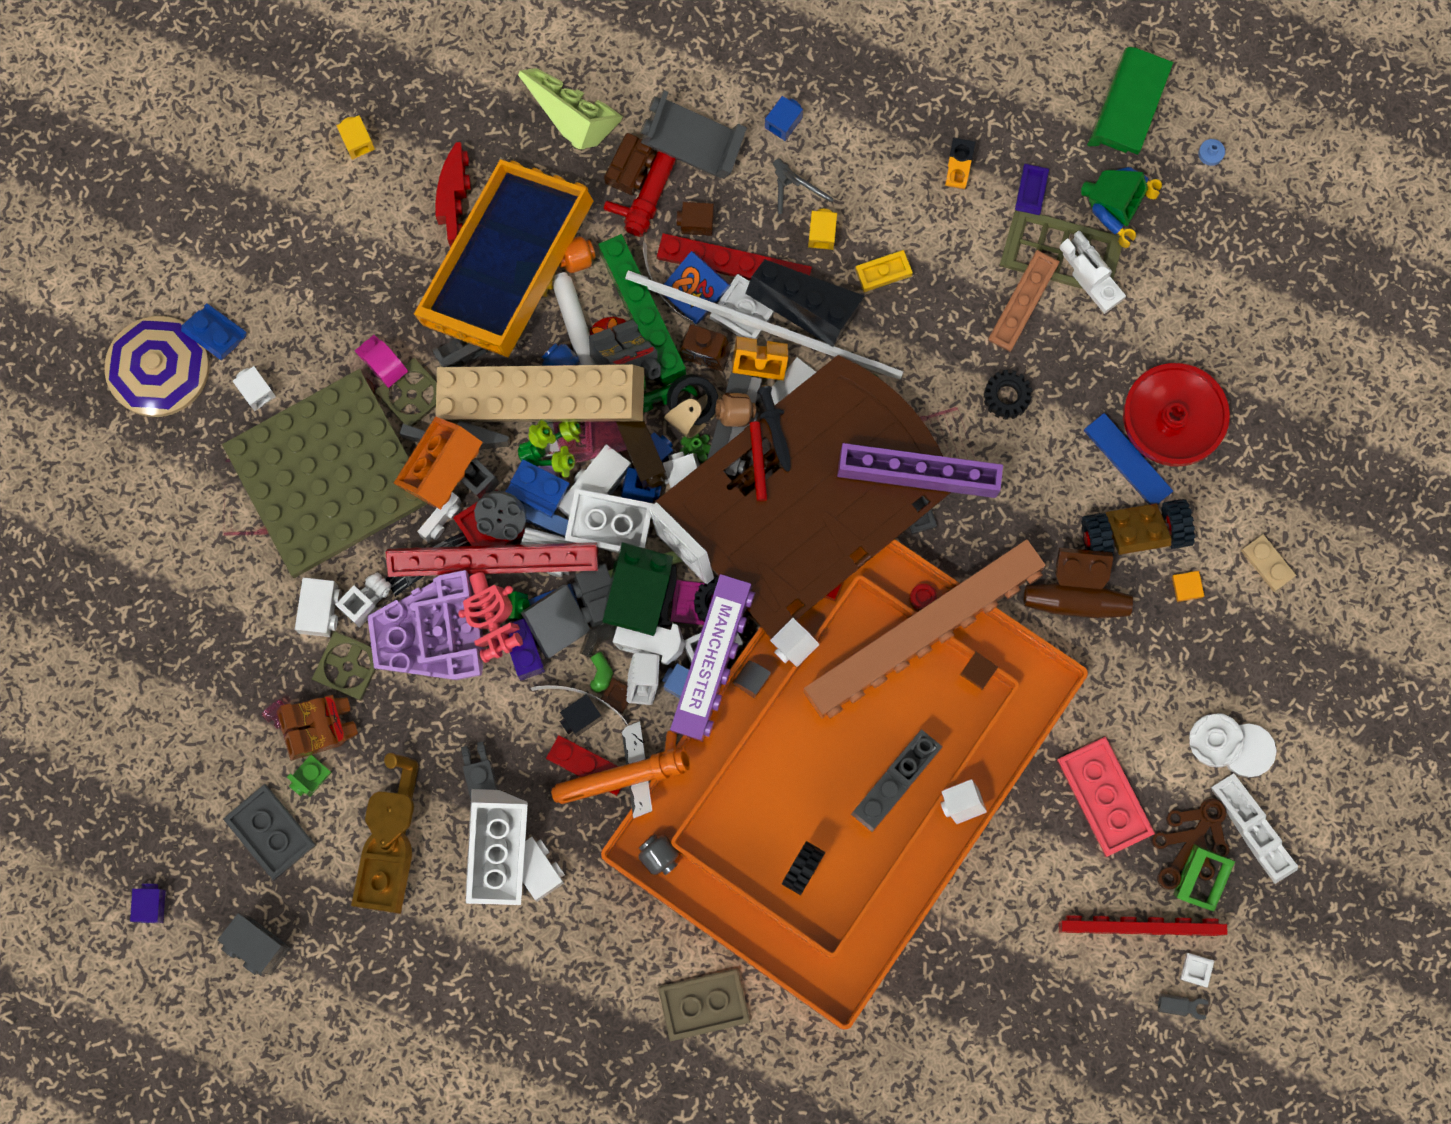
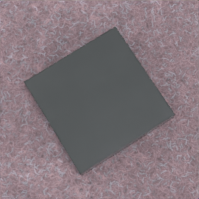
(555, 621)

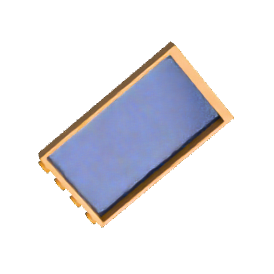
(504, 257)

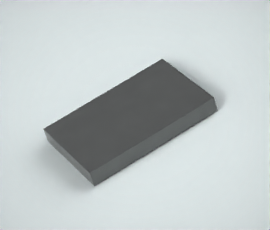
(269, 832)

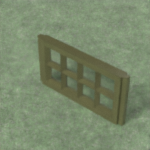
(1015, 239)

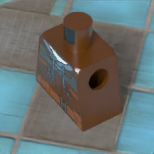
(705, 347)

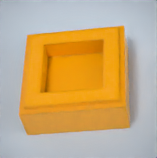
(1188, 586)

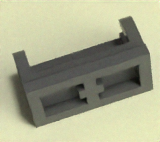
(457, 353)

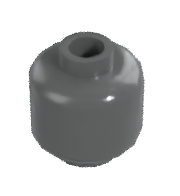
(658, 855)

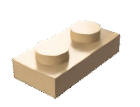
(1268, 563)

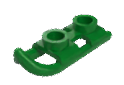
(661, 394)

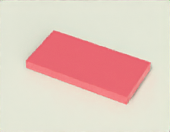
(1105, 796)

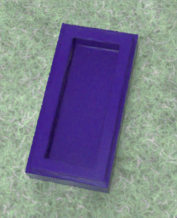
(1031, 189)

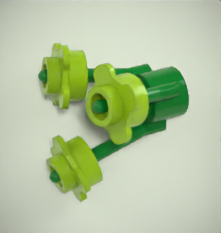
(540, 436)

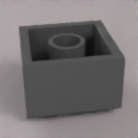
(253, 944)

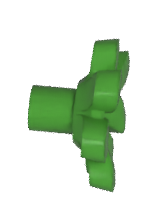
(696, 445)

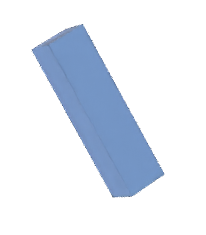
(555, 525)

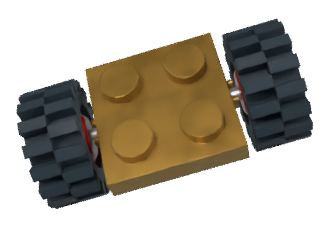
(1140, 528)

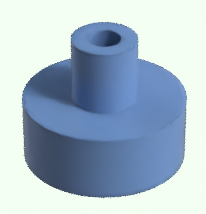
(1211, 152)

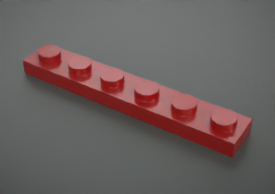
(719, 258)
(1154, 926)

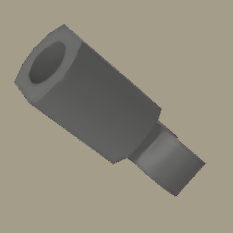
(1180, 1005)

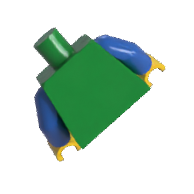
(1117, 197)

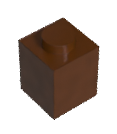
(696, 218)

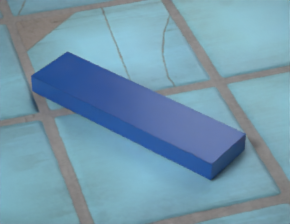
(1128, 460)

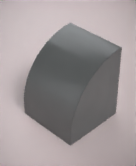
(752, 678)

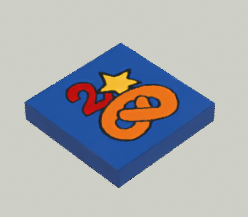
(699, 280)

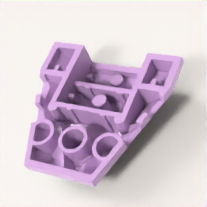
(426, 632)

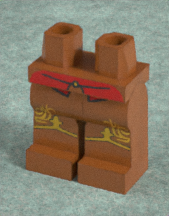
(315, 726)

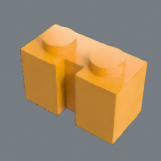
(760, 360)

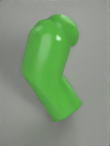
(603, 675)

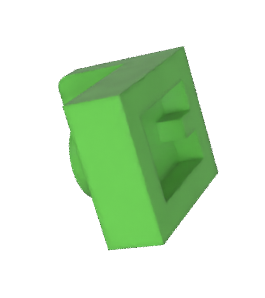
(308, 777)

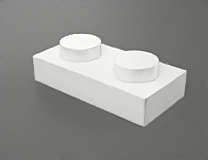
(433, 526)

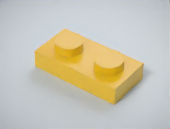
(883, 271)

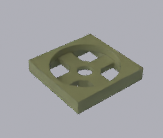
(403, 401)
(343, 676)

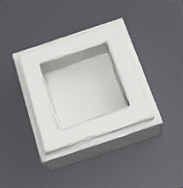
(1197, 970)

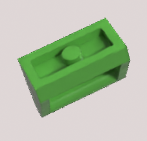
(1191, 872)

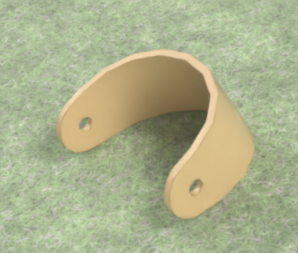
(684, 419)

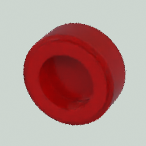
(922, 596)

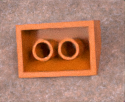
(438, 462)

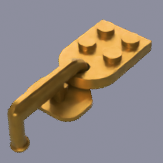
(387, 851)

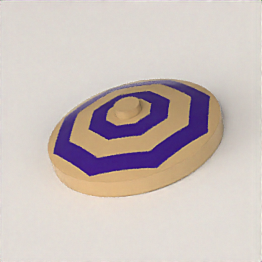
(156, 367)

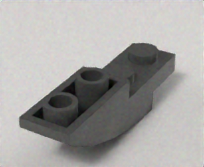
(896, 780)

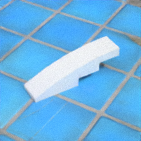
(1254, 828)

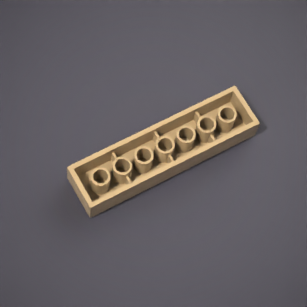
(540, 393)

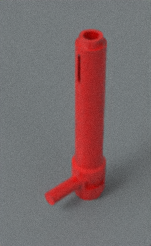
(644, 206)

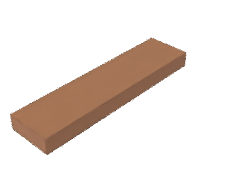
(1023, 300)

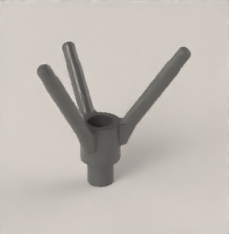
(786, 177)

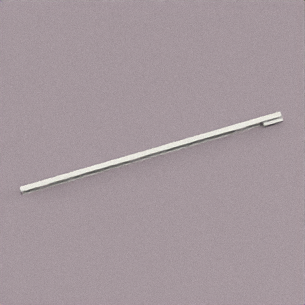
(762, 325)

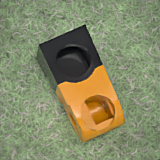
(959, 162)

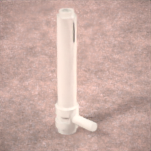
(573, 317)

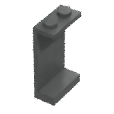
(691, 137)

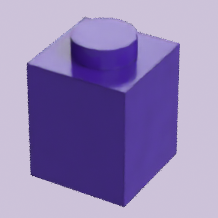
(148, 904)

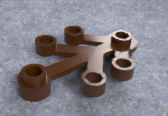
(1192, 837)

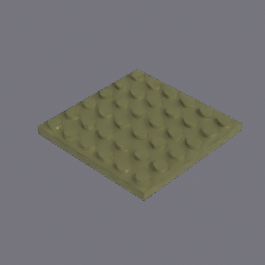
(324, 473)

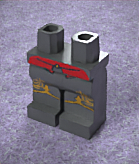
(624, 347)

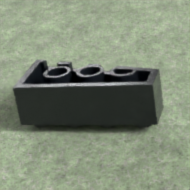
(805, 300)

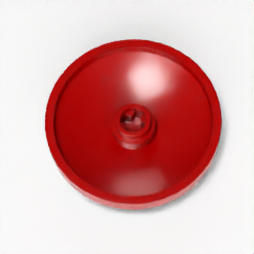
(1176, 414)

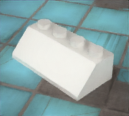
(495, 848)

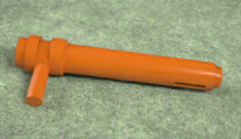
(657, 767)

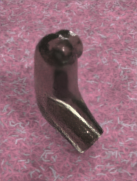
(596, 637)

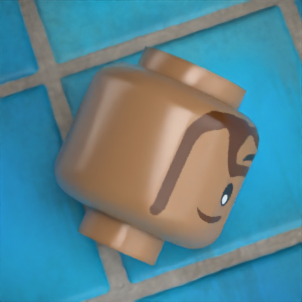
(735, 409)

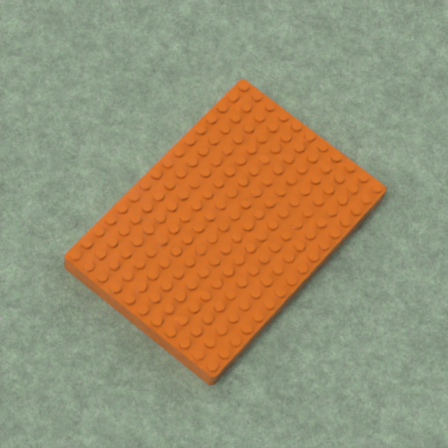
(788, 778)

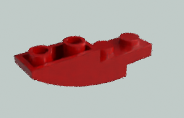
(450, 187)

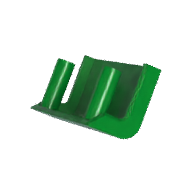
(1131, 101)

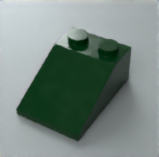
(637, 589)

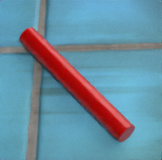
(758, 461)

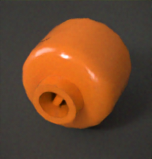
(578, 255)

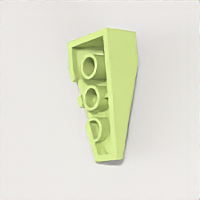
(574, 117)

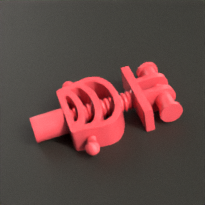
(495, 610)

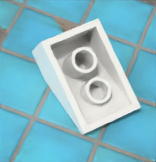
(607, 520)

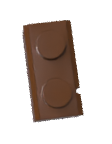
(629, 165)

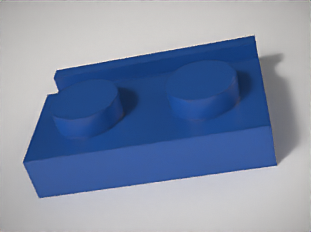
(213, 331)
(537, 488)

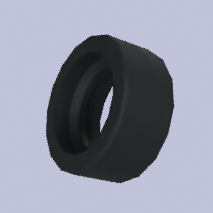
(692, 379)

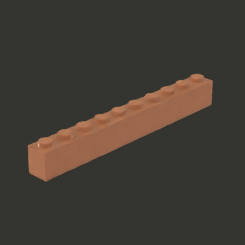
(924, 629)

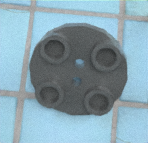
(488, 515)

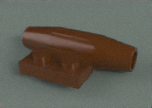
(1080, 587)

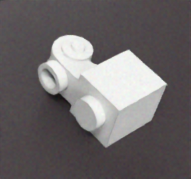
(360, 603)

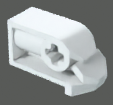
(665, 642)

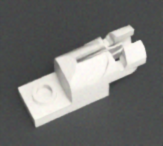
(1092, 272)

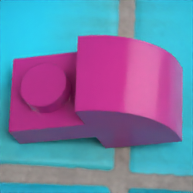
(381, 360)

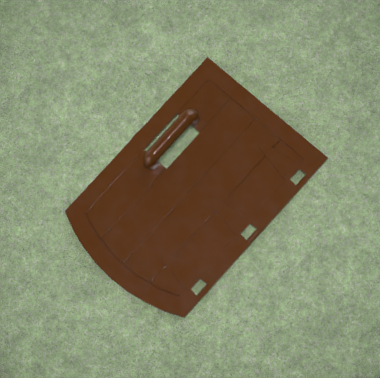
(812, 519)

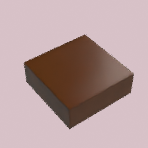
(979, 670)
(616, 695)

